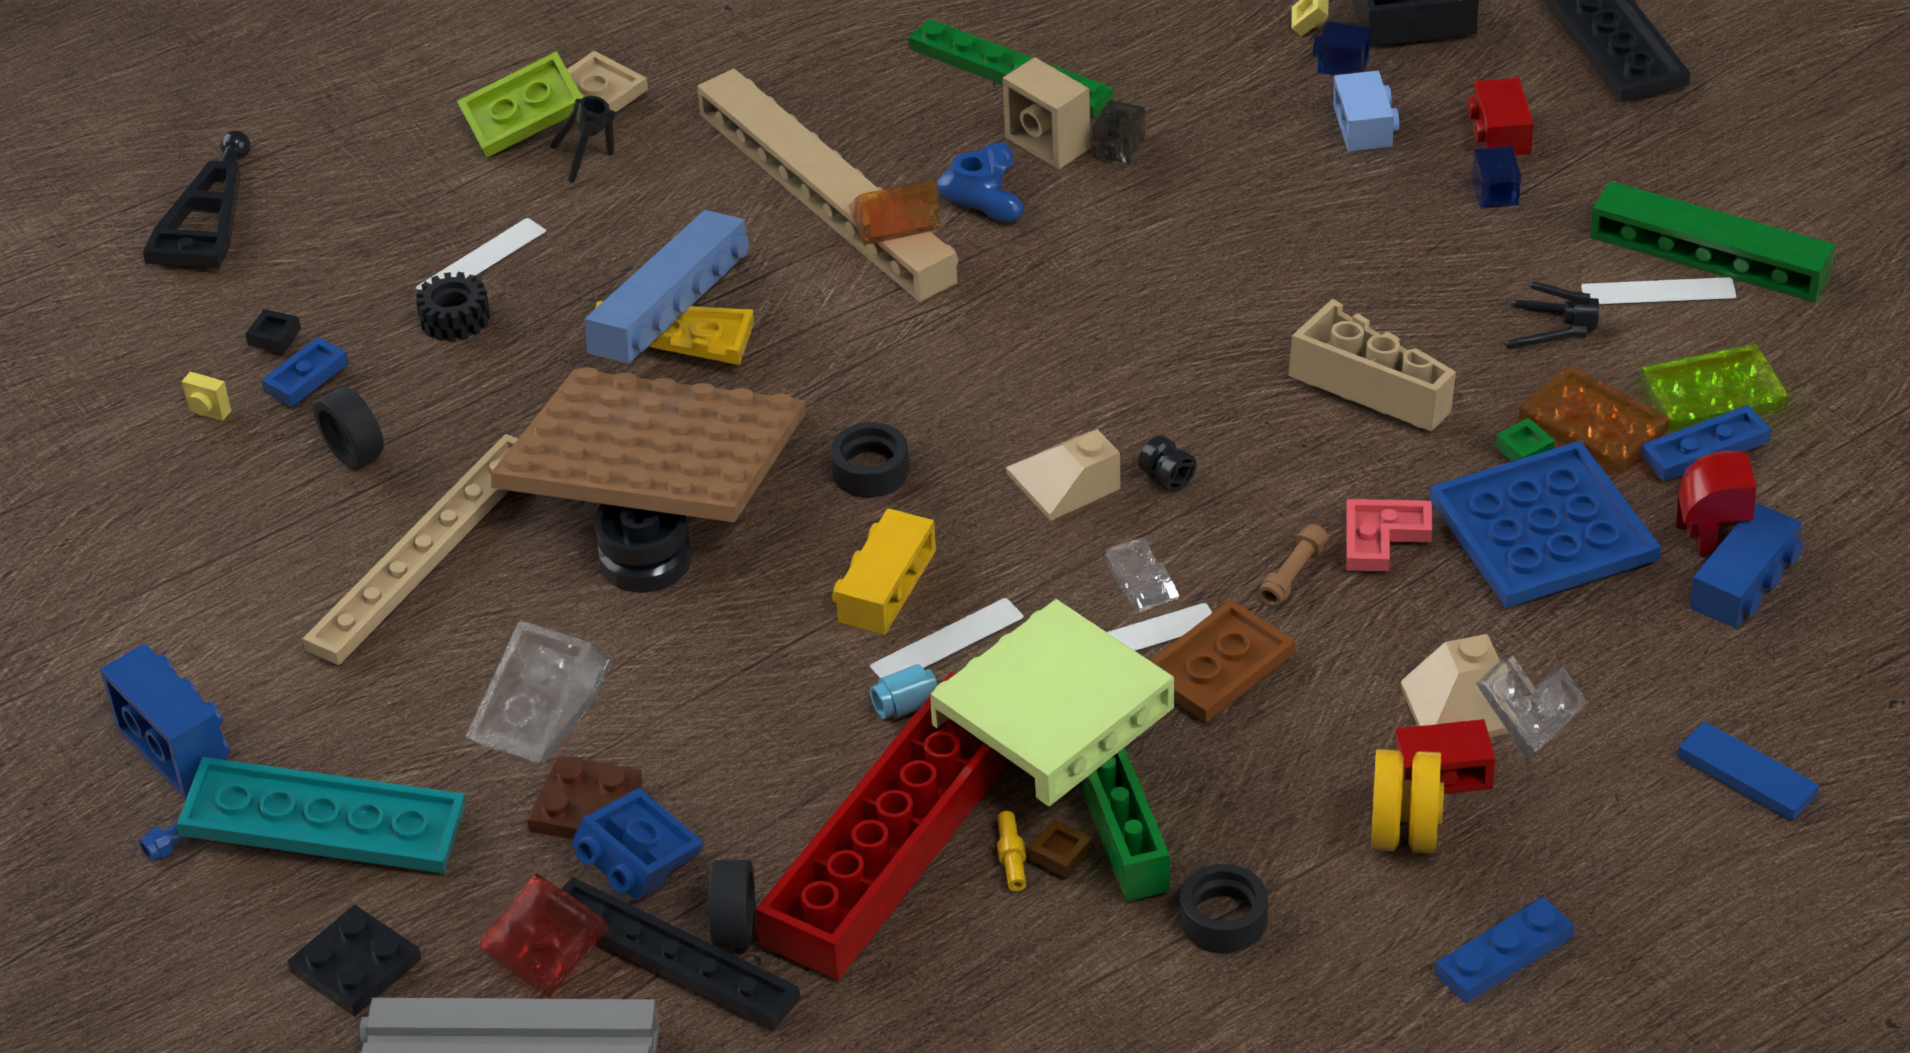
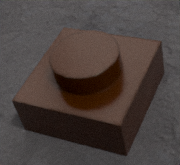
(1060, 848)

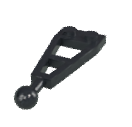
(201, 248)

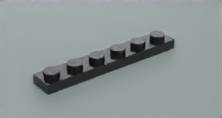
(688, 959)

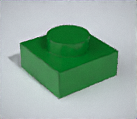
(1523, 440)

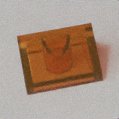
(896, 212)

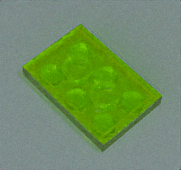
(1713, 385)

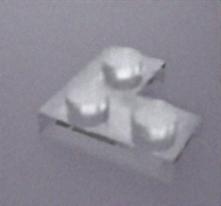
(1528, 711)

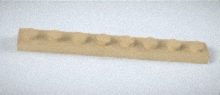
(408, 561)

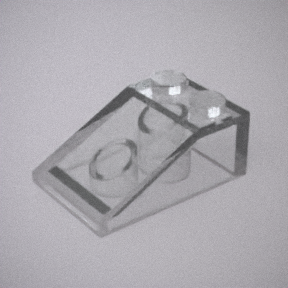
(538, 693)

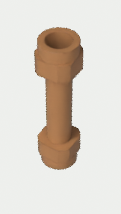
(1277, 586)

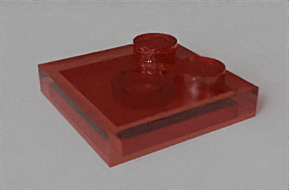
(542, 935)

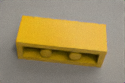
(885, 571)

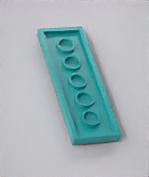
(322, 814)

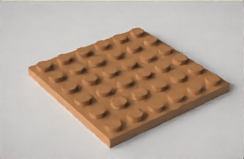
(651, 444)

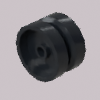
(641, 547)

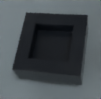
(273, 331)

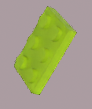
(520, 104)

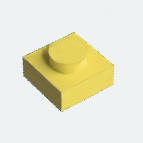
(1308, 15)
(206, 396)

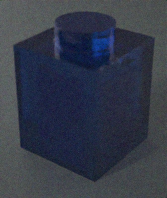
(1342, 49)
(1496, 177)

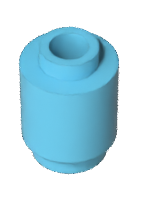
(902, 692)

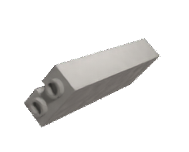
(510, 1025)

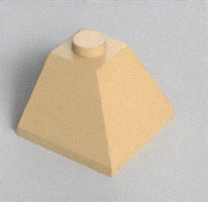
(1069, 474)
(1446, 687)

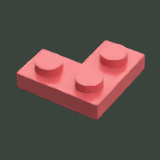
(1376, 523)

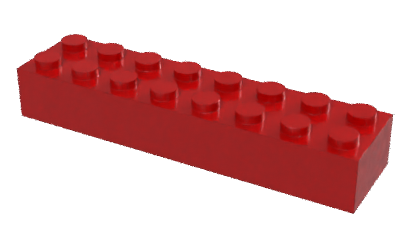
(877, 844)

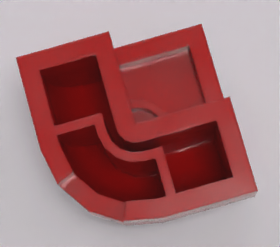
(1714, 494)

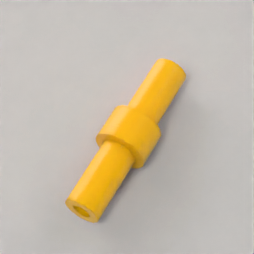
(1011, 851)

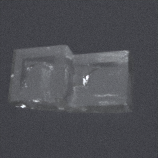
(1140, 576)

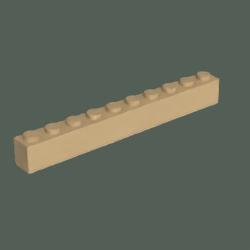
(819, 179)

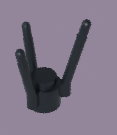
(591, 117)
(1580, 313)

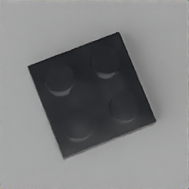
(354, 960)

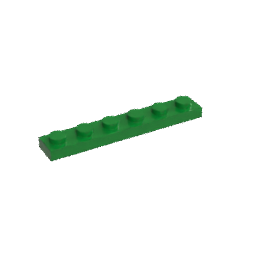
(988, 58)

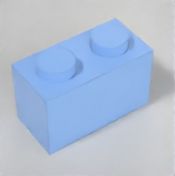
(1364, 110)

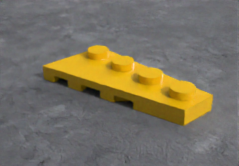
(708, 333)

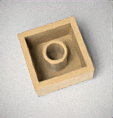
(1046, 113)

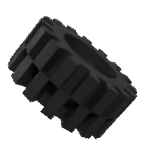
(464, 293)

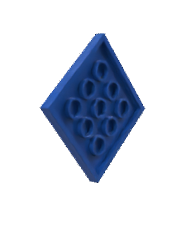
(1544, 523)

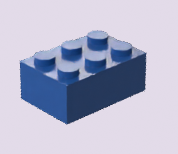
(163, 715)

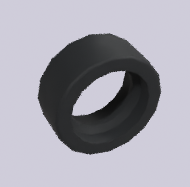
(348, 427)
(872, 480)
(732, 903)
(1223, 935)

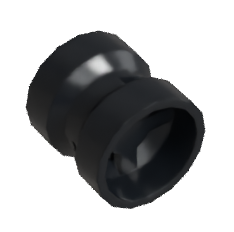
(1170, 465)

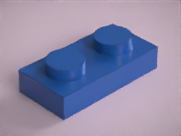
(304, 371)

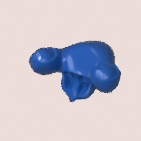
(976, 180)

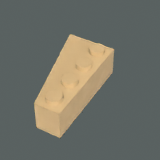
(1371, 368)

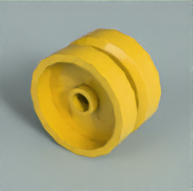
(1407, 801)

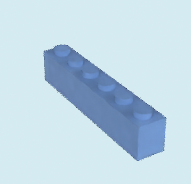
(665, 286)

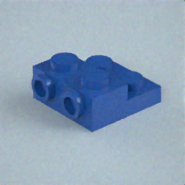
(635, 843)

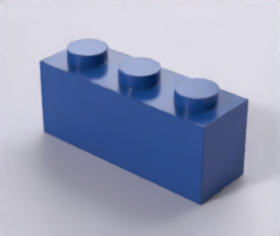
(1746, 566)

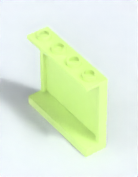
(1056, 698)

